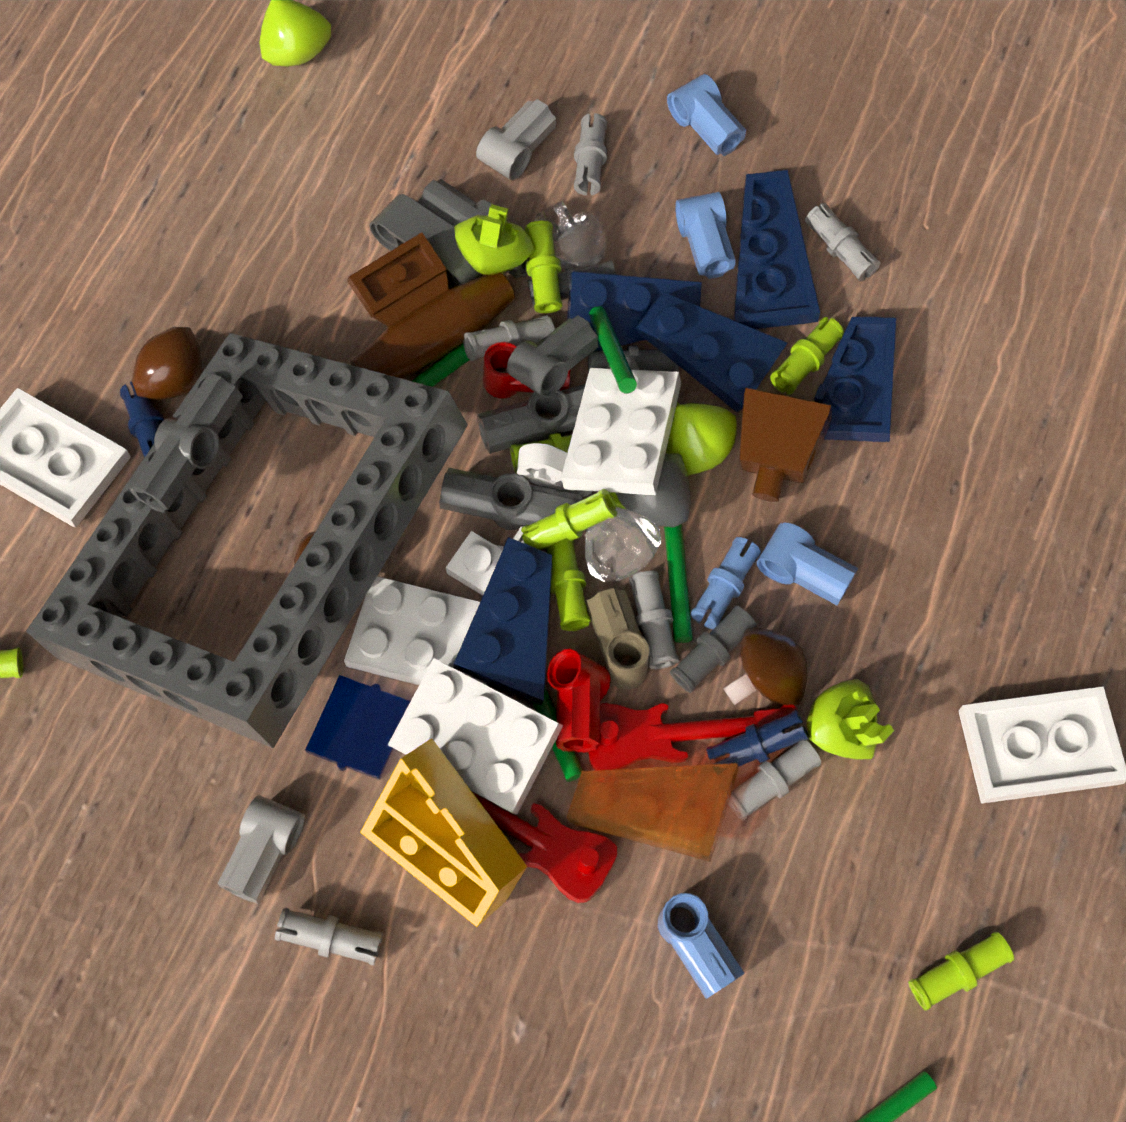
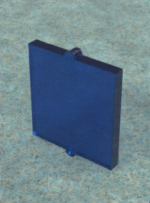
(357, 727)

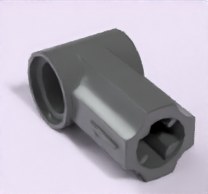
(547, 363)

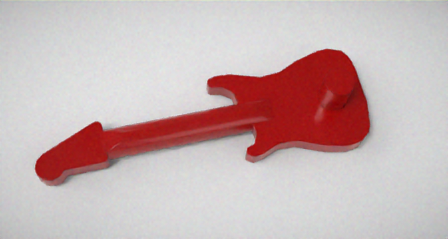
(640, 735)
(570, 858)

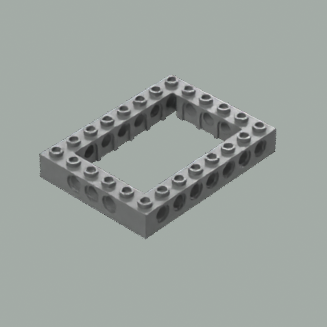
(264, 686)

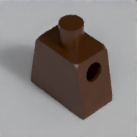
(780, 439)

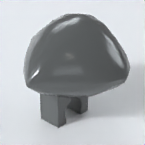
(673, 496)

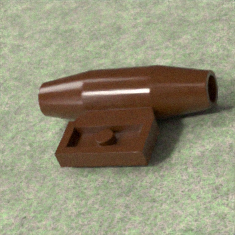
(423, 316)

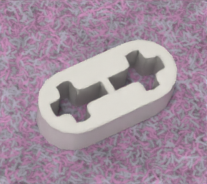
(544, 467)

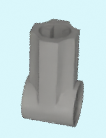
(511, 147)
(266, 835)

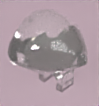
(579, 239)
(621, 545)

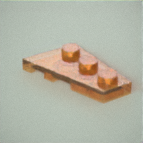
(658, 805)

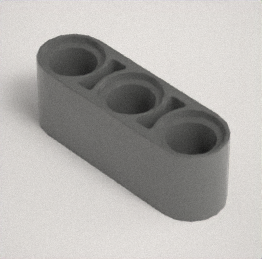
(407, 218)

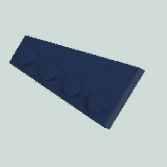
(773, 263)

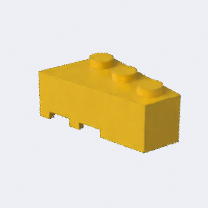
(444, 835)

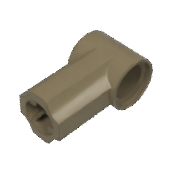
(618, 637)

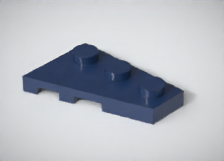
(624, 299)
(710, 347)
(861, 381)
(511, 624)

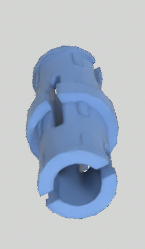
(725, 582)

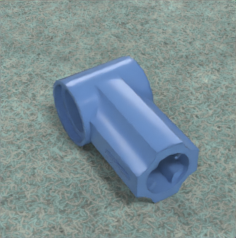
(702, 107)
(704, 224)
(795, 558)
(701, 949)

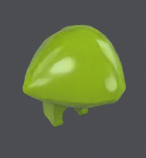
(292, 33)
(492, 242)
(702, 435)
(846, 721)

